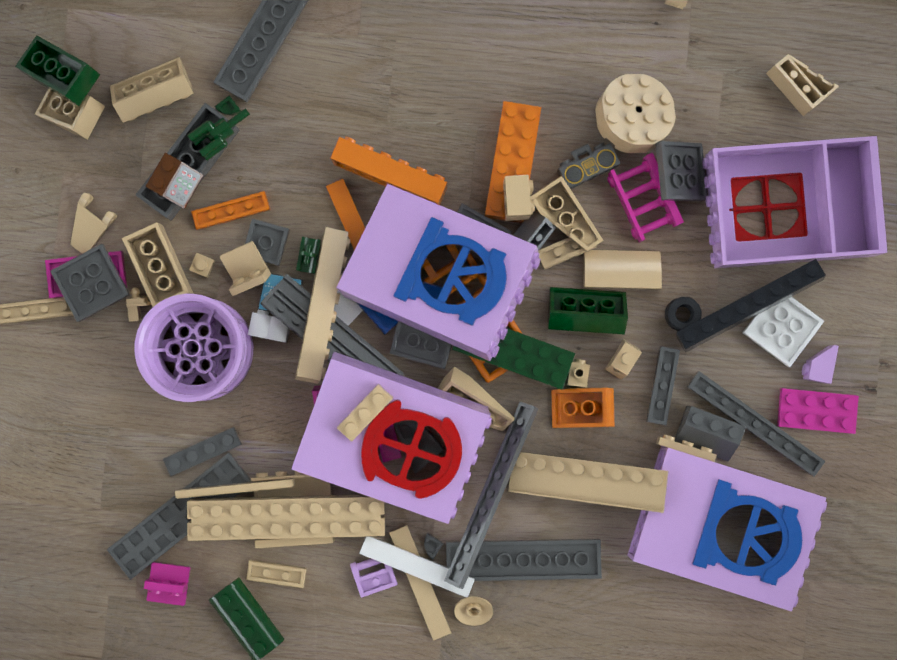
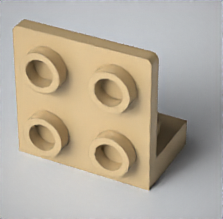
(245, 267)

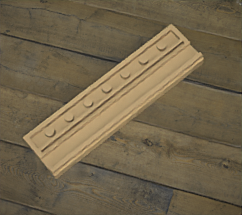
(590, 482)

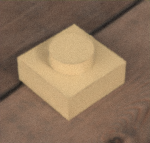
(202, 265)

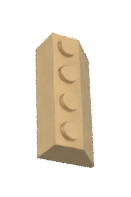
(151, 90)

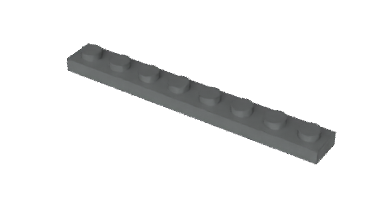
(756, 424)

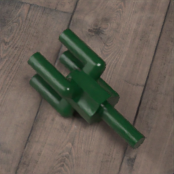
(217, 134)

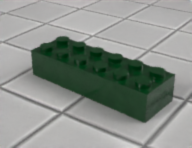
(531, 358)

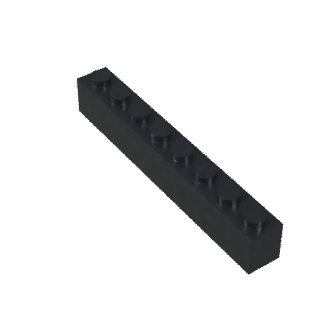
(750, 305)

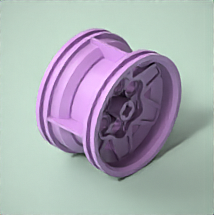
(153, 350)

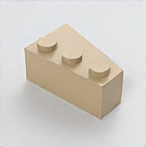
(800, 84)

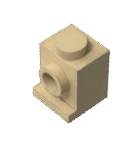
(573, 379)

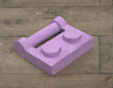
(373, 581)

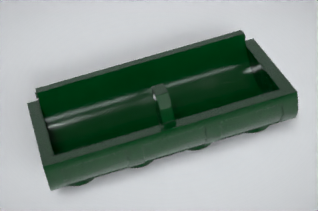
(246, 619)

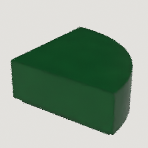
(228, 107)

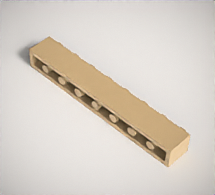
(321, 306)

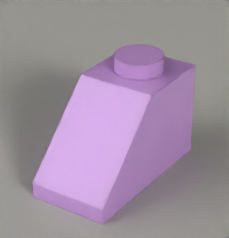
(821, 365)

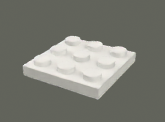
(784, 330)

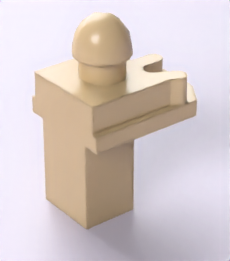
(134, 303)

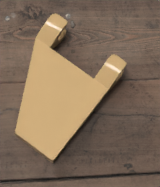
(87, 226)

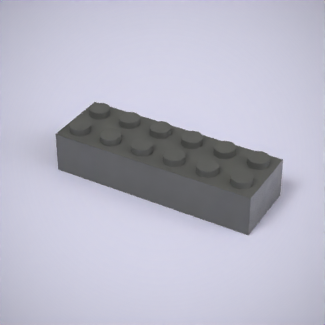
(188, 153)

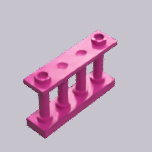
(648, 165)

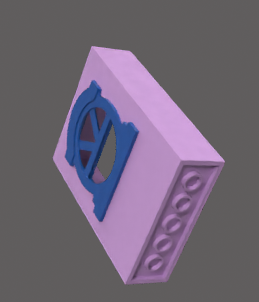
(389, 263)
(685, 534)

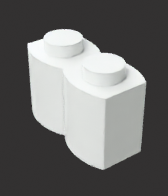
(267, 327)

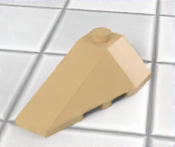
(565, 212)
(463, 385)

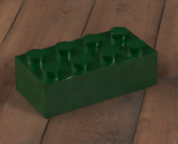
(57, 70)

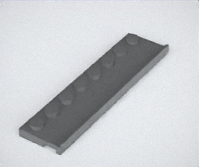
(290, 305)

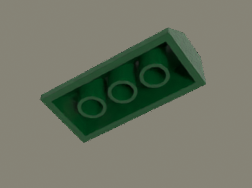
(587, 310)

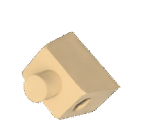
(623, 359)

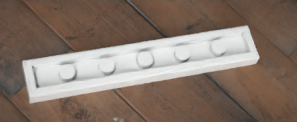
(411, 564)

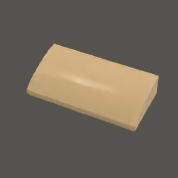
(622, 269)

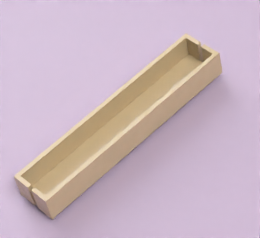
(285, 517)

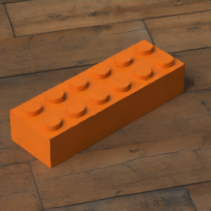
(512, 153)
(384, 170)

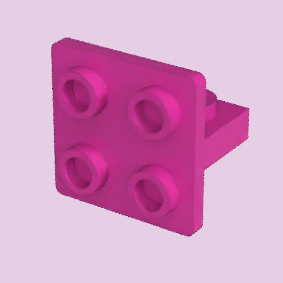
(167, 583)

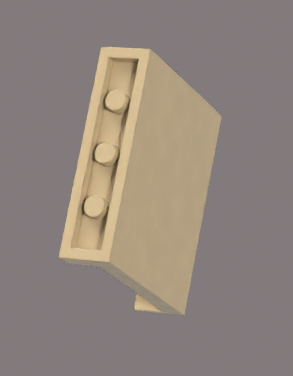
(304, 486)

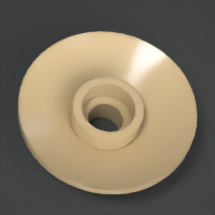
(473, 611)

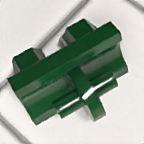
(308, 255)

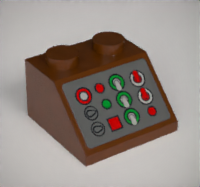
(174, 180)

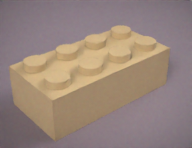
(156, 263)

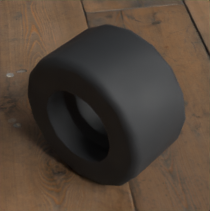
(690, 304)

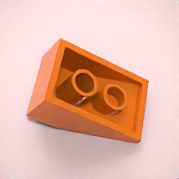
(583, 408)

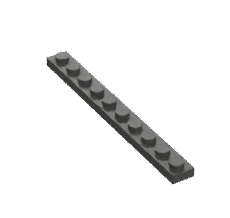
(491, 495)

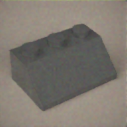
(710, 432)

